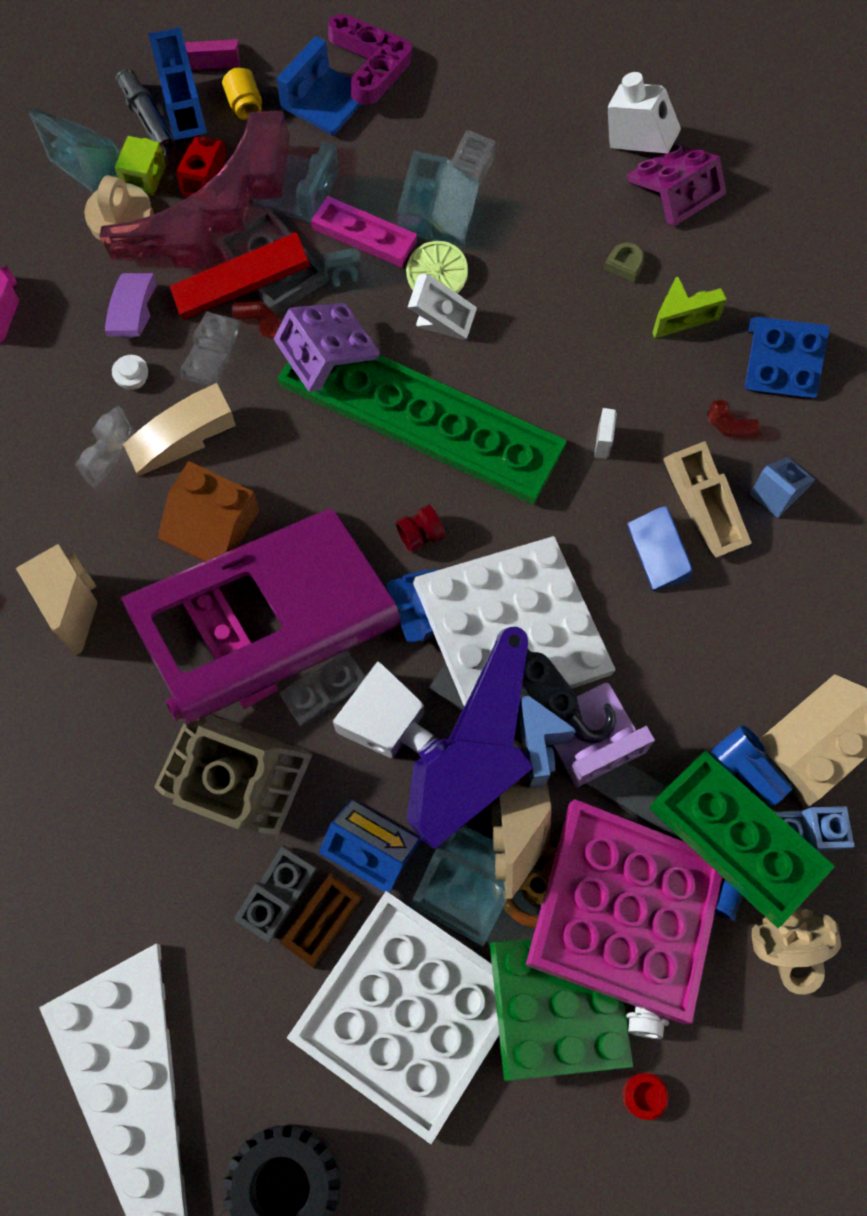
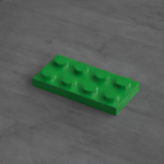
(741, 838)

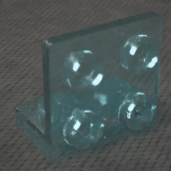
(305, 184)

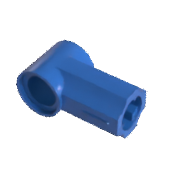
(747, 761)

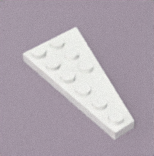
(122, 1073)

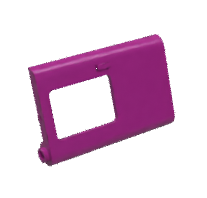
(314, 586)

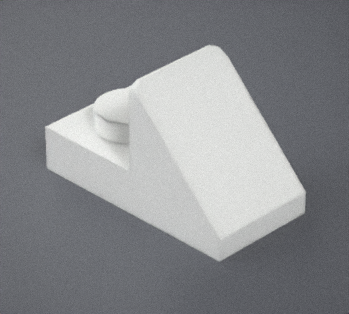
(441, 308)

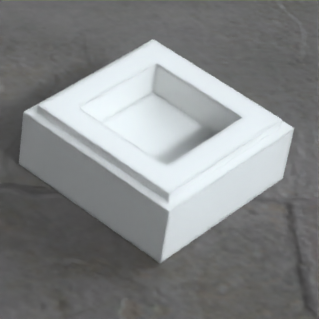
(605, 433)

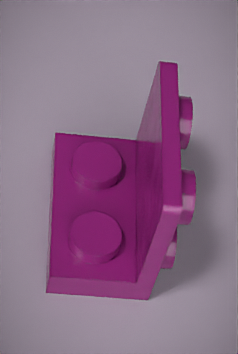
(685, 179)

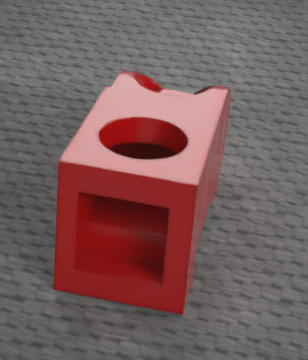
(200, 164)

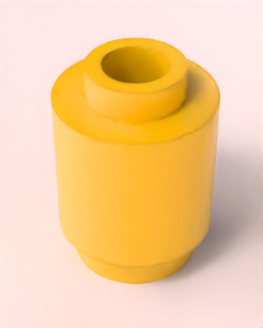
(242, 92)

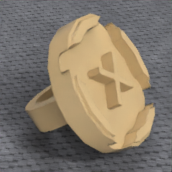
(116, 204)
(798, 943)

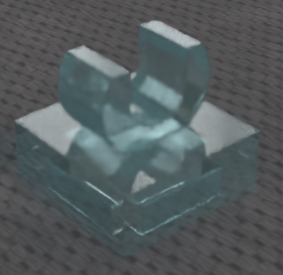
(342, 261)

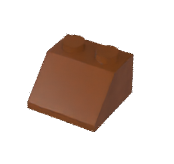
(206, 513)

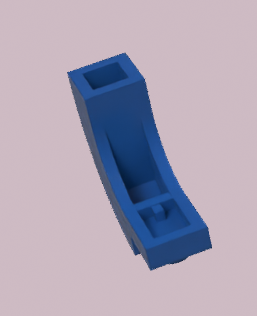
(177, 83)

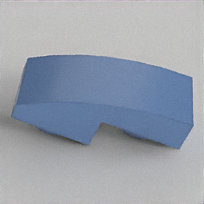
(822, 827)

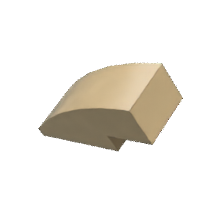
(179, 430)
(707, 499)

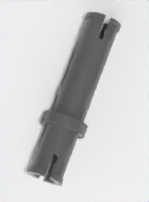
(140, 101)

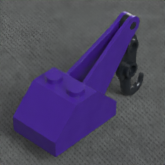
(479, 759)

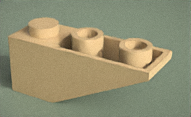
(521, 833)

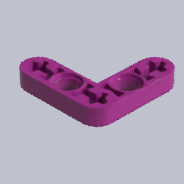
(386, 53)

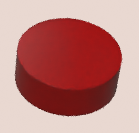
(645, 1096)

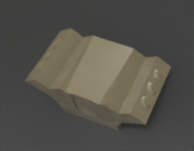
(233, 774)

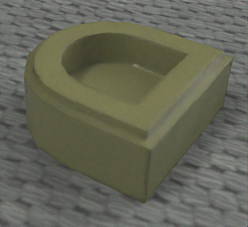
(625, 261)

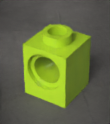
(141, 163)

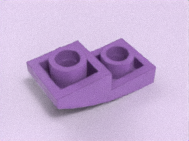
(128, 305)

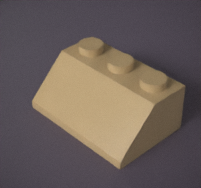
(820, 739)

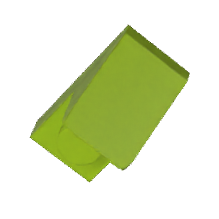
(682, 313)

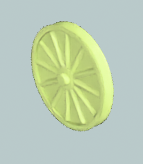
(441, 261)

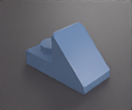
(538, 729)

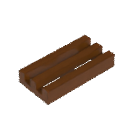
(301, 951)

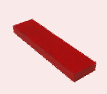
(239, 276)

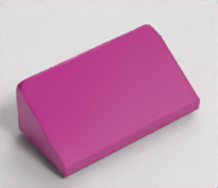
(213, 54)

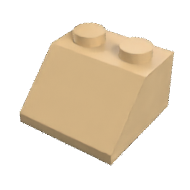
(62, 594)

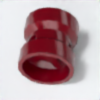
(420, 529)

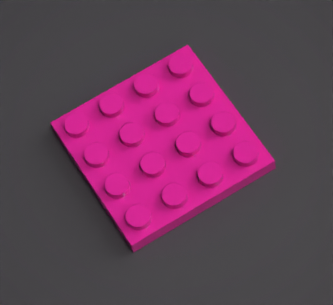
(626, 913)

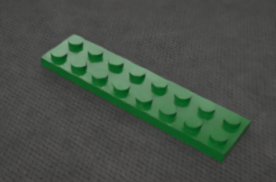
(438, 423)

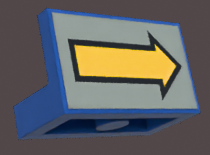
(368, 845)

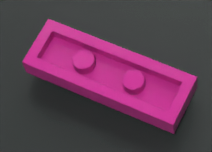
(364, 231)

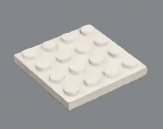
(509, 589)
(404, 1017)

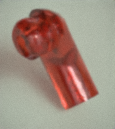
(258, 310)
(728, 424)

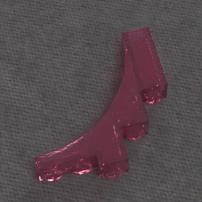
(218, 207)

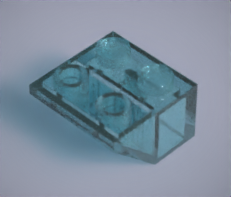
(437, 199)

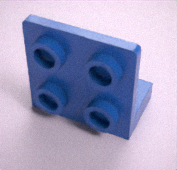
(315, 90)
(786, 356)

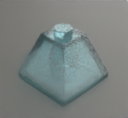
(76, 149)
(463, 886)

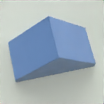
(781, 485)

